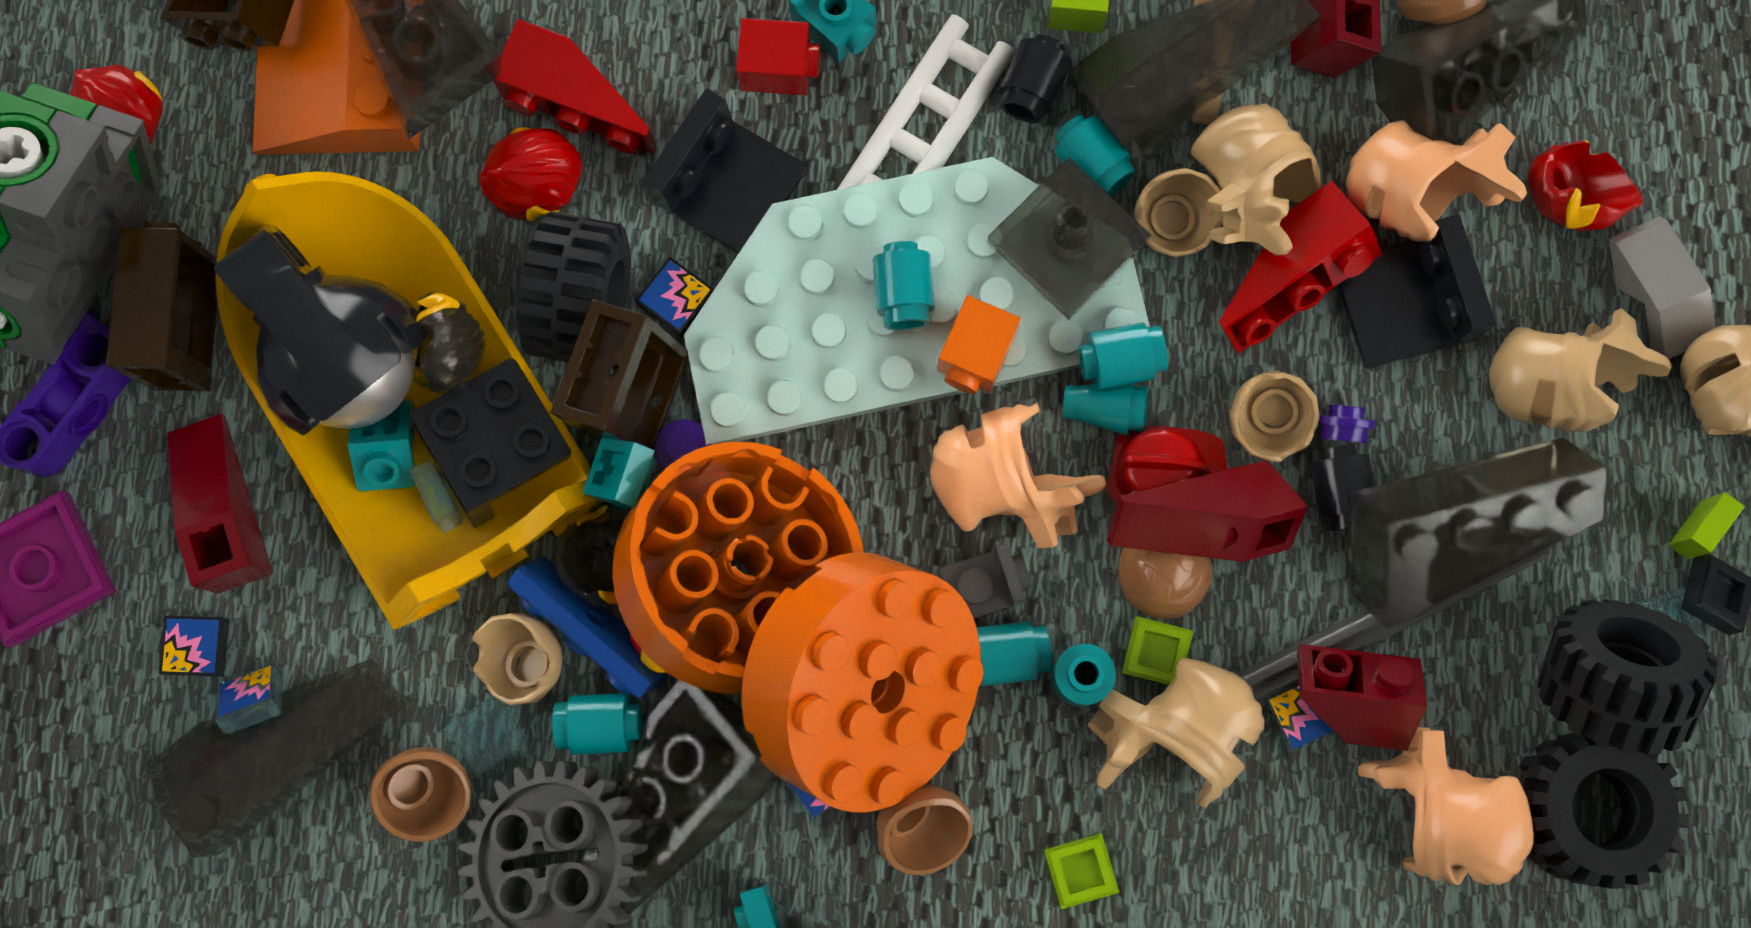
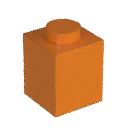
(977, 346)

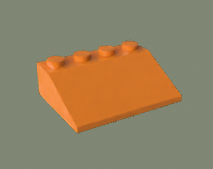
(323, 89)

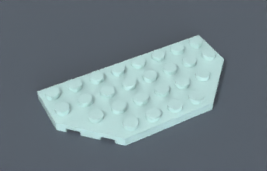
(796, 317)

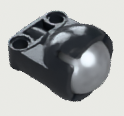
(325, 343)

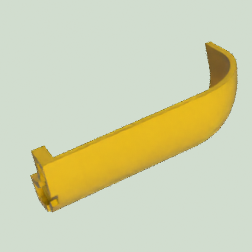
(388, 533)

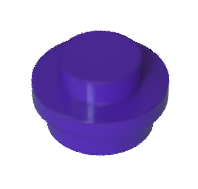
(1345, 424)
(678, 440)

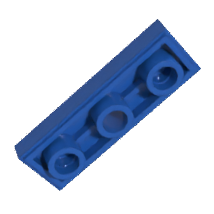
(584, 627)

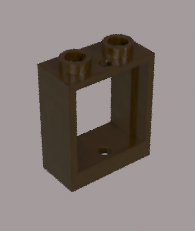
(250, 25)
(163, 309)
(620, 404)

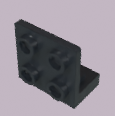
(721, 174)
(1418, 298)
(490, 437)

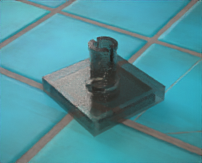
(1068, 238)

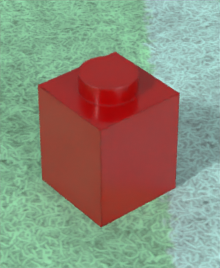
(776, 56)

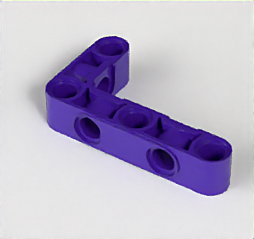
(63, 404)

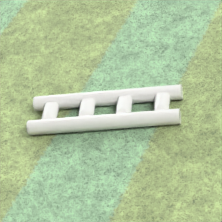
(921, 90)

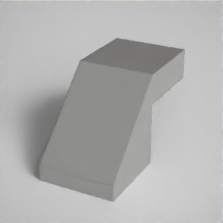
(1661, 274)

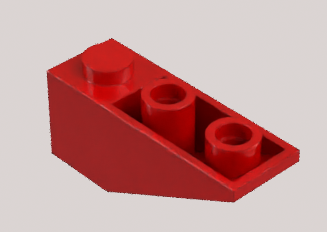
(554, 77)
(1328, 247)

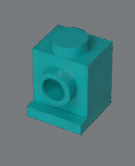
(837, 33)

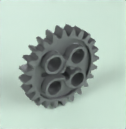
(548, 804)

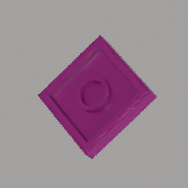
(47, 569)

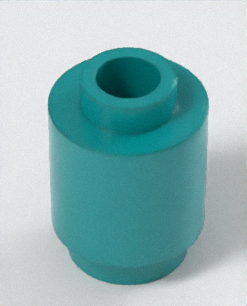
(1095, 152)
(903, 286)
(1123, 355)
(1014, 652)
(1067, 686)
(596, 724)

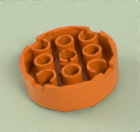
(678, 548)
(862, 681)

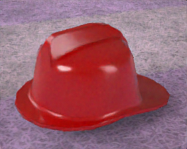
(1162, 457)

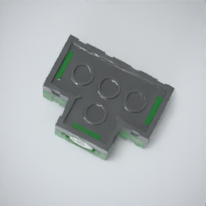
(64, 193)

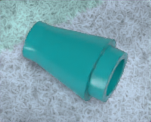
(1113, 408)

